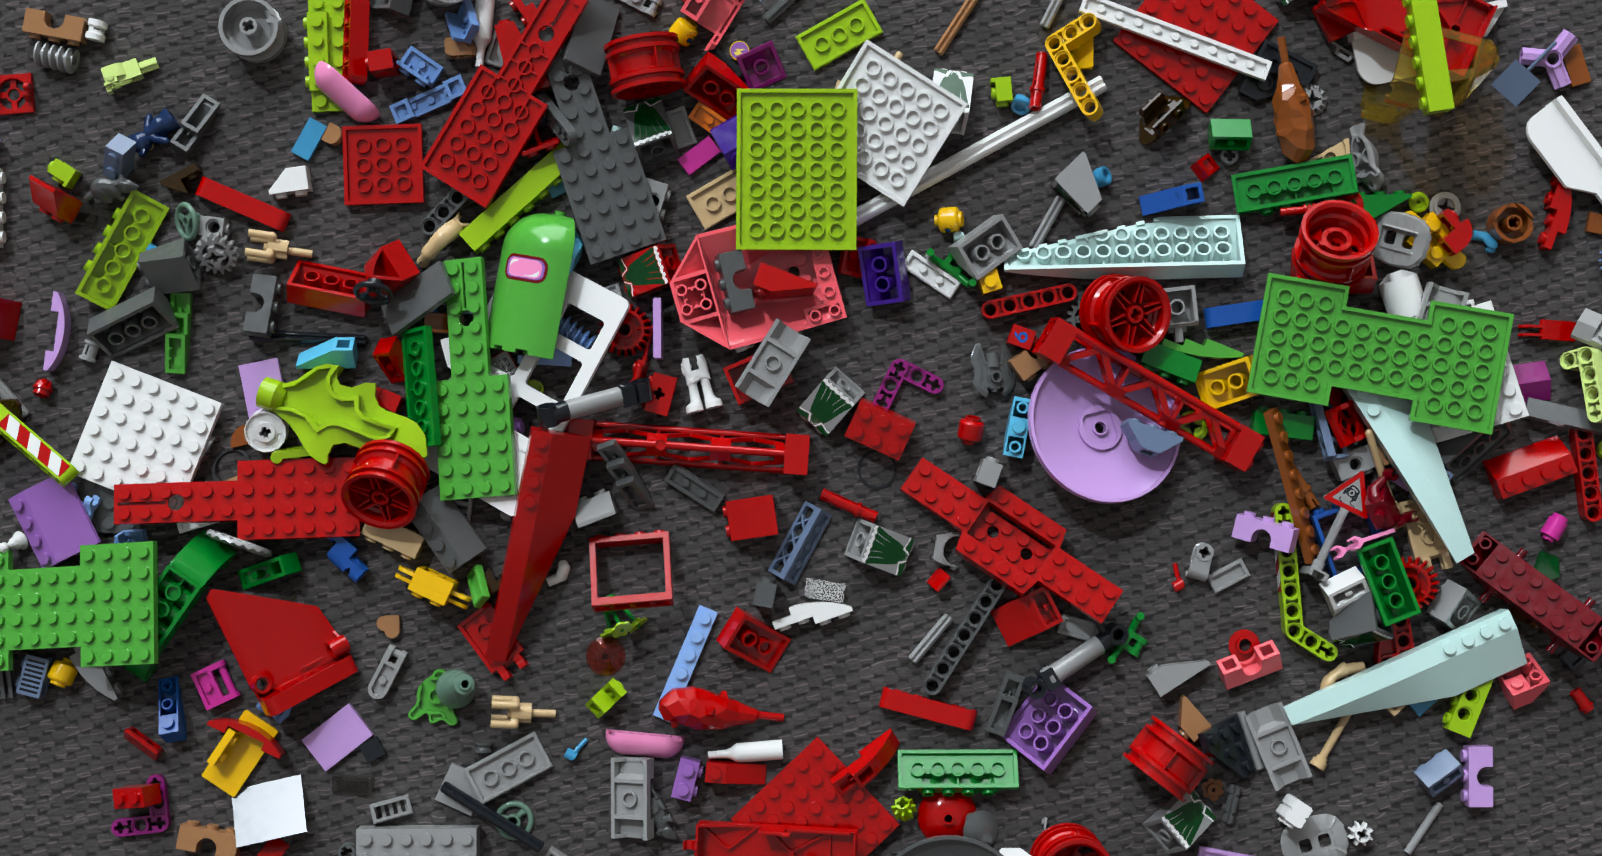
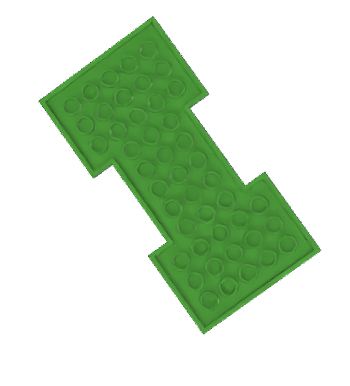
(1442, 363)
(99, 606)

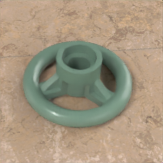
(190, 221)
(524, 809)

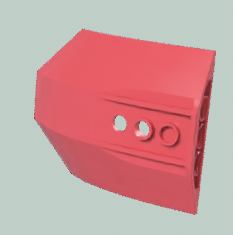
(701, 301)

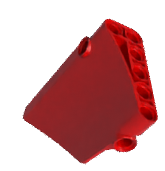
(283, 645)

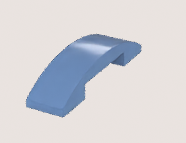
(428, 101)

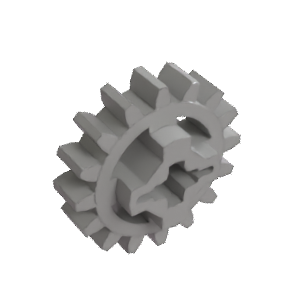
(216, 253)

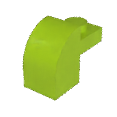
(606, 698)

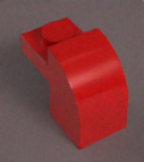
(1459, 232)

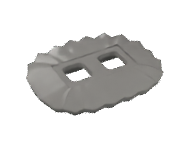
(1403, 225)
(241, 544)
(1312, 828)

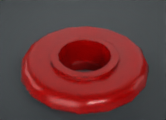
(1236, 638)

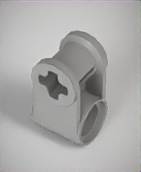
(1200, 565)

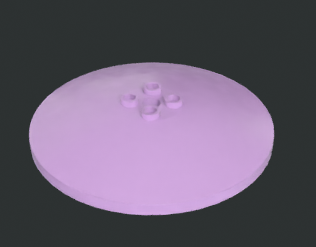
(1077, 456)

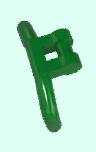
(947, 267)
(1135, 650)

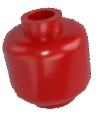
(970, 429)

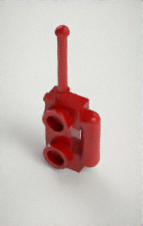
(641, 366)

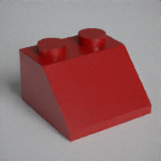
(54, 200)

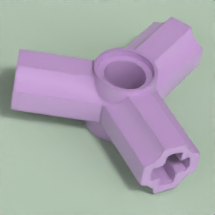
(1556, 72)

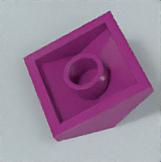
(761, 65)
(1534, 380)

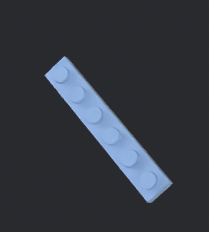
(689, 651)

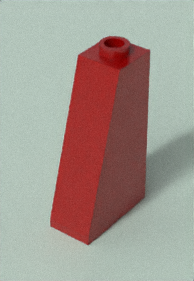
(507, 37)

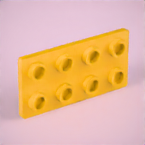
(236, 756)

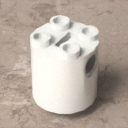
(1401, 293)

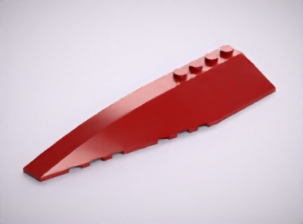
(540, 522)

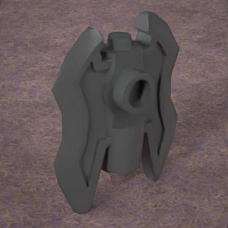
(992, 371)

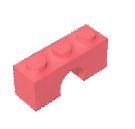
(1263, 662)

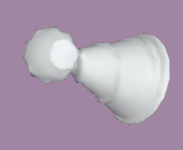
(18, 541)

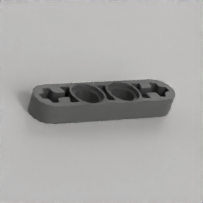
(558, 122)

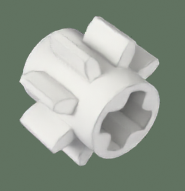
(1362, 828)

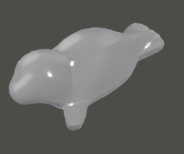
(1365, 159)

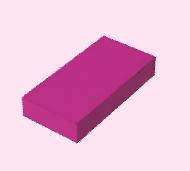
(699, 155)

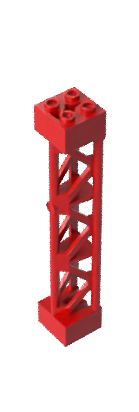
(1234, 452)
(792, 453)

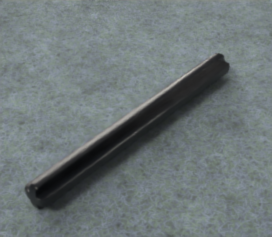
(309, 337)
(492, 816)

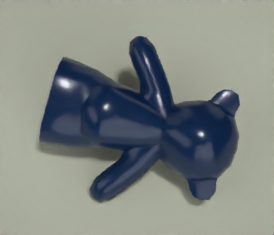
(155, 131)

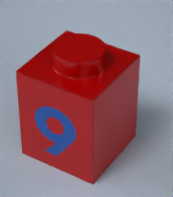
(1022, 337)

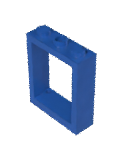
(1322, 513)

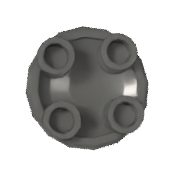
(981, 826)

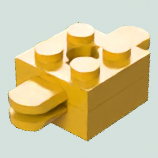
(1436, 253)
(433, 585)

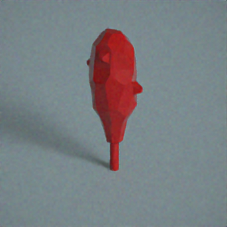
(708, 710)

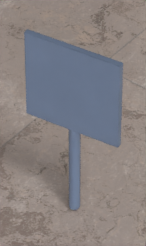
(1518, 81)

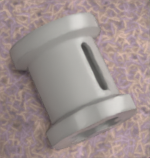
(90, 351)

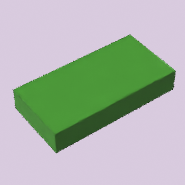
(478, 586)

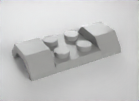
(1589, 329)
(772, 363)
(1277, 745)

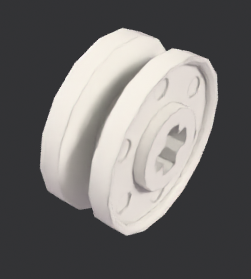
(261, 439)

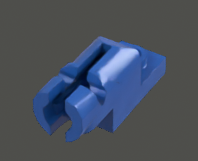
(343, 557)

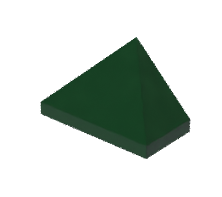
(1548, 565)

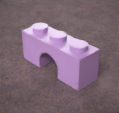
(1283, 535)
(1475, 758)

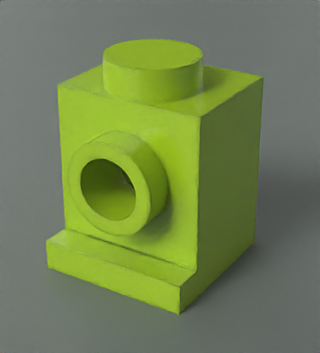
(1002, 91)
(63, 173)

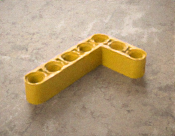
(1071, 67)

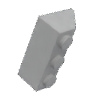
(985, 246)

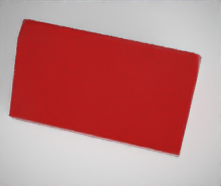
(143, 743)

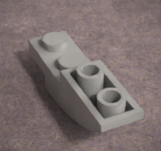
(99, 677)

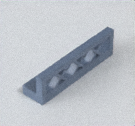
(1323, 434)
(802, 545)

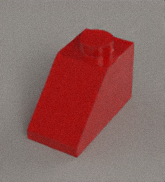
(390, 358)

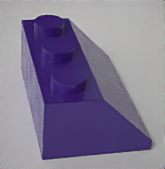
(726, 139)
(884, 273)

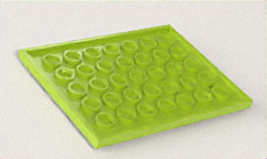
(796, 169)

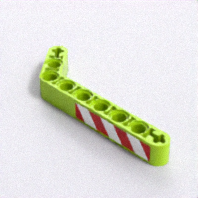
(36, 448)
(1295, 598)

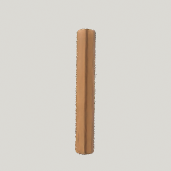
(955, 26)

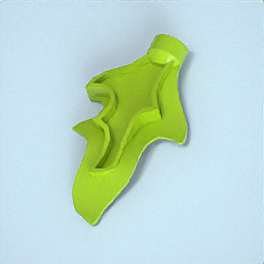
(335, 414)

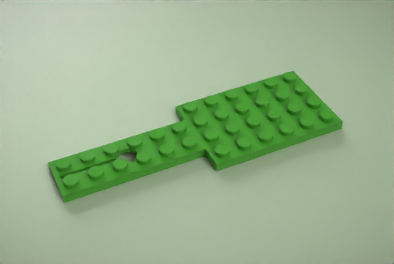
(474, 405)

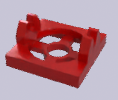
(28, 94)
(1335, 418)

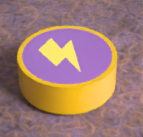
(738, 48)

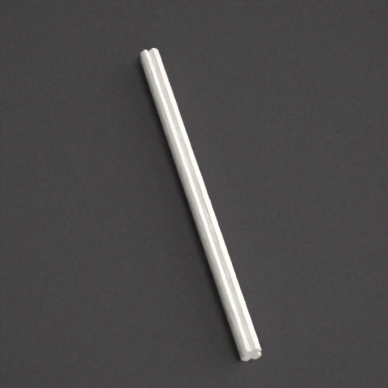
(983, 148)

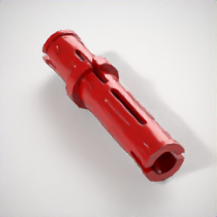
(1037, 89)
(848, 505)

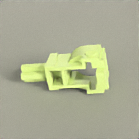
(127, 72)

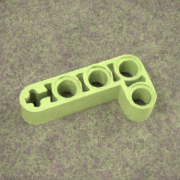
(1590, 384)

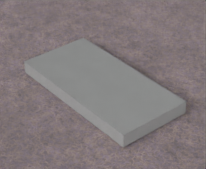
(508, 767)

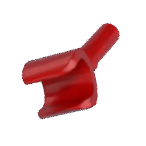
(1178, 584)

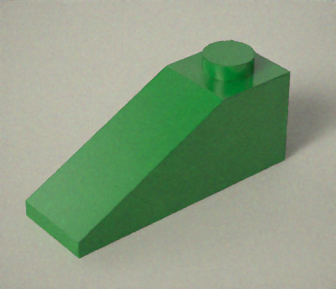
(269, 570)

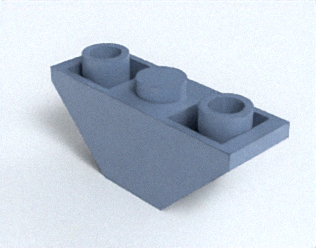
(1148, 438)

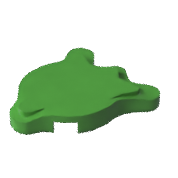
(429, 702)

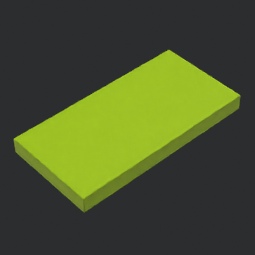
(839, 34)

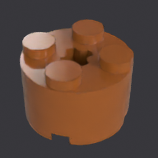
(1520, 226)

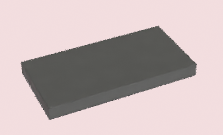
(589, 37)
(418, 298)

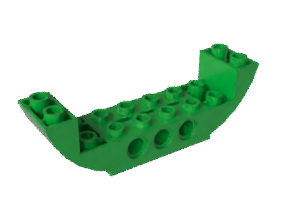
(181, 588)

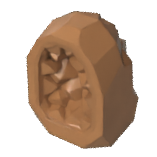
(459, 50)

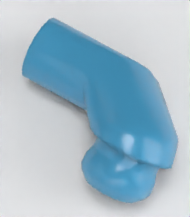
(1487, 239)

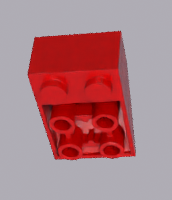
(1026, 615)

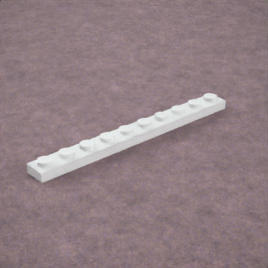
(1177, 38)

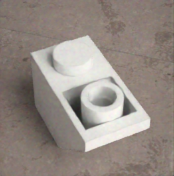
(292, 181)

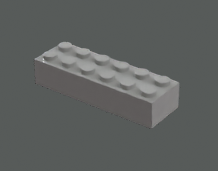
(418, 840)

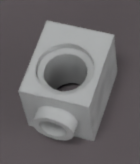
(207, 223)

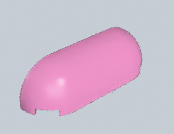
(344, 94)
(644, 743)

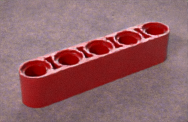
(355, 40)
(243, 204)
(1037, 297)
(1592, 480)
(927, 708)

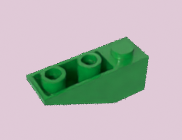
(1382, 202)

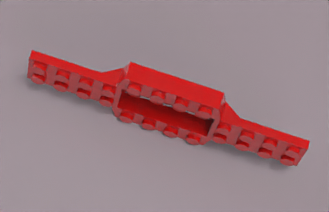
(1001, 555)

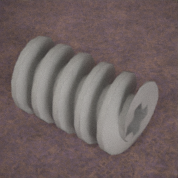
(56, 58)

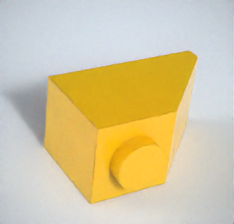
(990, 282)

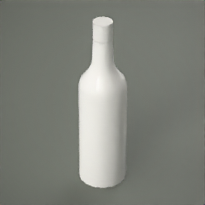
(485, 15)
(751, 751)

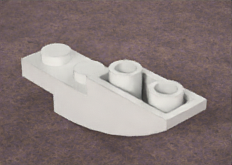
(820, 611)

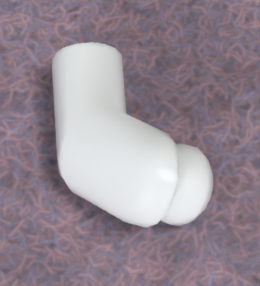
(561, 574)

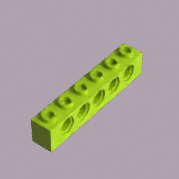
(1472, 710)

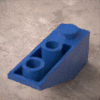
(1172, 199)
(171, 710)

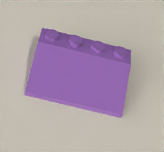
(54, 522)
(1049, 726)

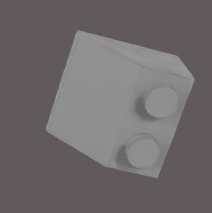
(595, 508)
(1453, 605)

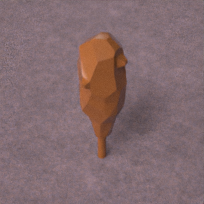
(1292, 112)

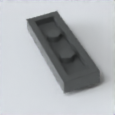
(694, 487)

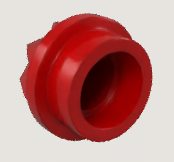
(42, 388)

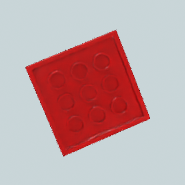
(383, 164)

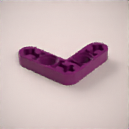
(906, 375)
(154, 813)

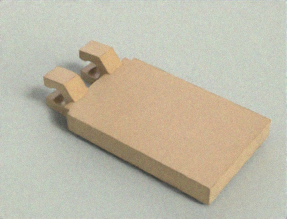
(1423, 538)

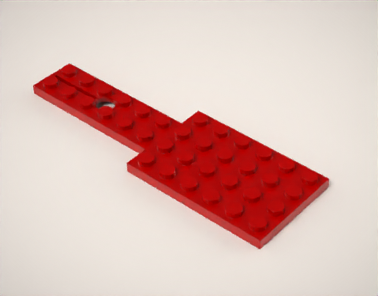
(499, 109)
(266, 500)

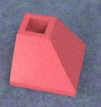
(1523, 683)

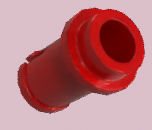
(1581, 700)

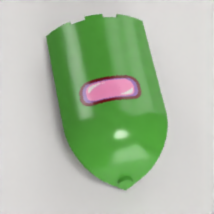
(532, 284)

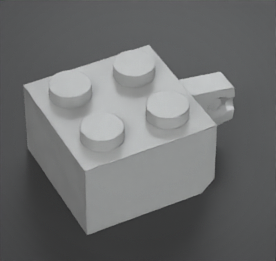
(1183, 310)

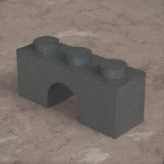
(735, 299)
(262, 322)

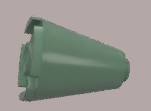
(455, 688)

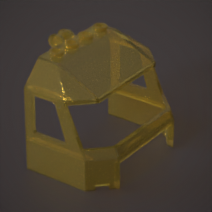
(1382, 100)

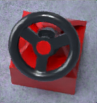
(386, 273)

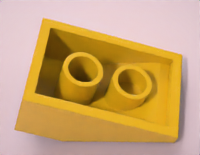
(1225, 383)

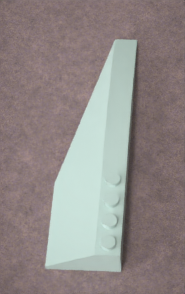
(1158, 250)
(1418, 463)
(1422, 674)

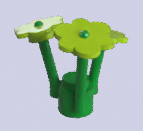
(621, 628)

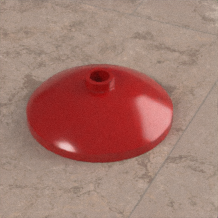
(935, 808)

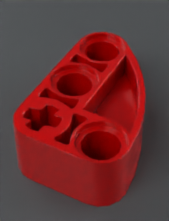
(1390, 647)

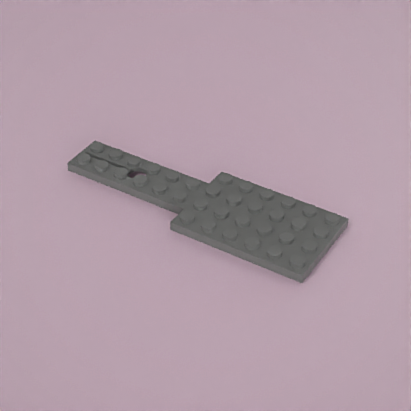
(601, 172)

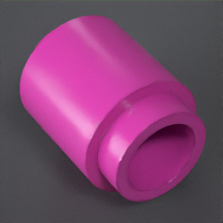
(1554, 528)

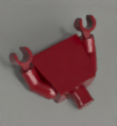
(1382, 505)

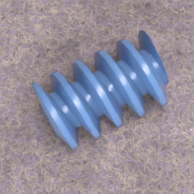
(576, 335)

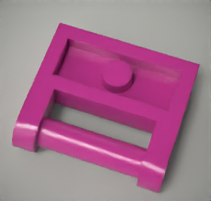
(209, 687)

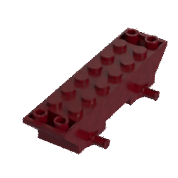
(1536, 597)

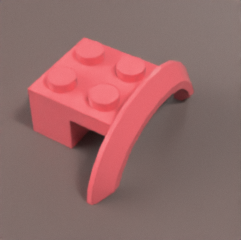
(712, 15)

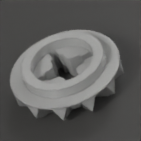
(1318, 93)
(1439, 199)

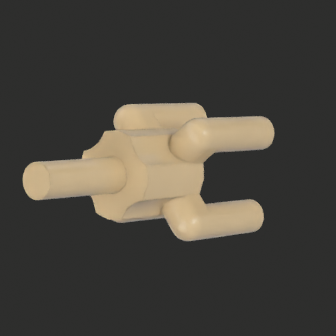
(272, 248)
(516, 712)

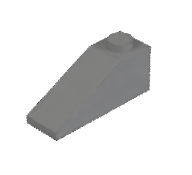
(1168, 676)

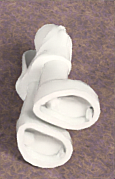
(692, 378)

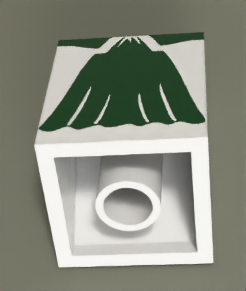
(961, 86)

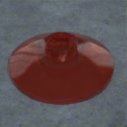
(612, 648)

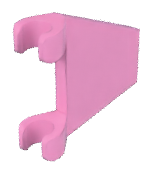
(1358, 542)

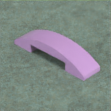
(63, 329)

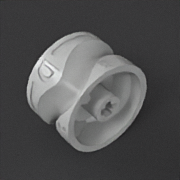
(252, 30)

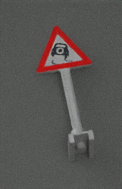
(1350, 498)

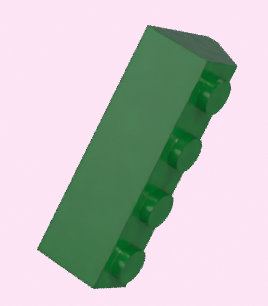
(1388, 581)

